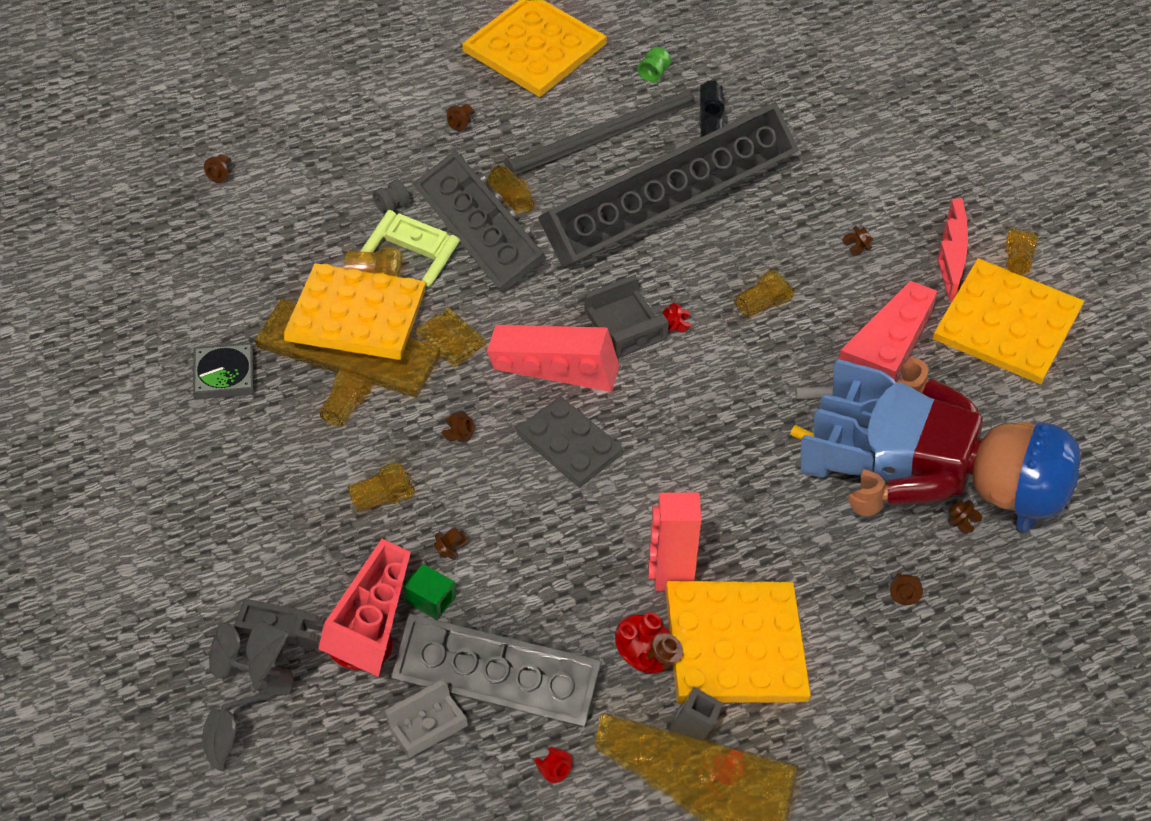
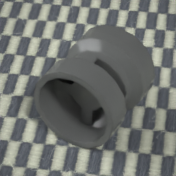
(391, 197)

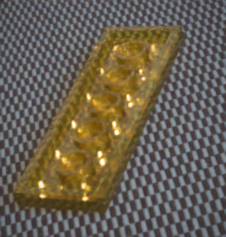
(397, 375)

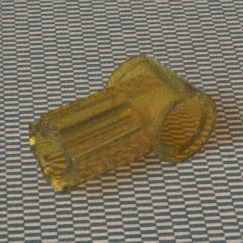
(511, 188)
(1020, 250)
(386, 261)
(770, 290)
(347, 392)
(389, 485)

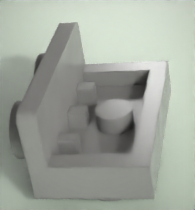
(425, 718)

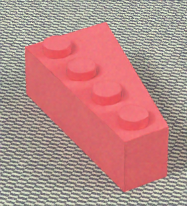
(893, 331)
(556, 354)
(674, 538)
(364, 615)

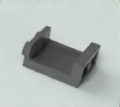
(626, 316)

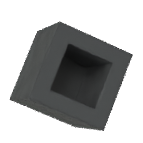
(696, 714)

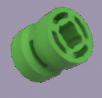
(654, 64)

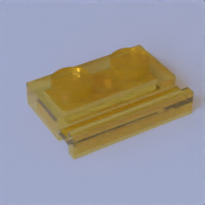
(453, 336)

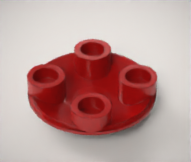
(634, 641)

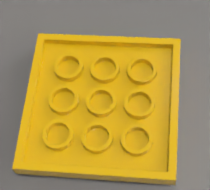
(534, 44)
(356, 311)
(1008, 320)
(738, 641)

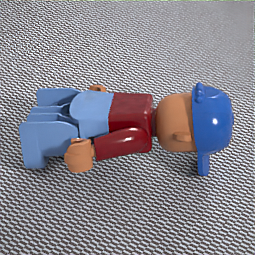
(929, 442)

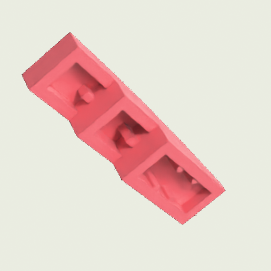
(953, 247)

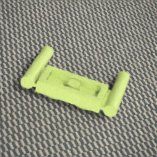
(417, 238)

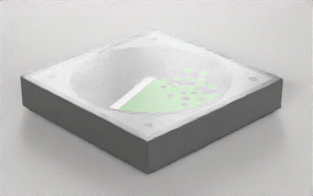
(223, 371)

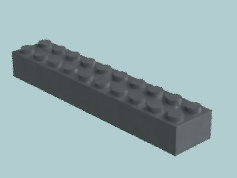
(667, 184)

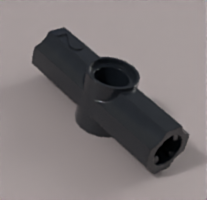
(711, 107)

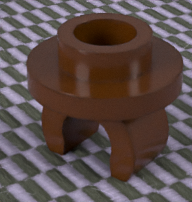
(458, 116)
(216, 168)
(861, 238)
(461, 427)
(961, 512)
(448, 543)
(906, 589)
(666, 649)

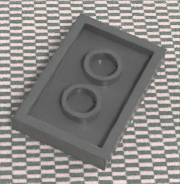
(570, 441)

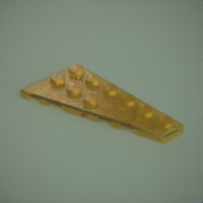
(699, 774)

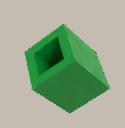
(429, 591)

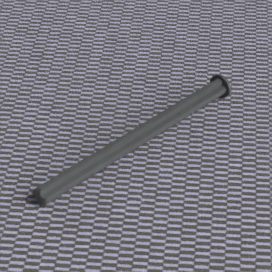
(599, 133)

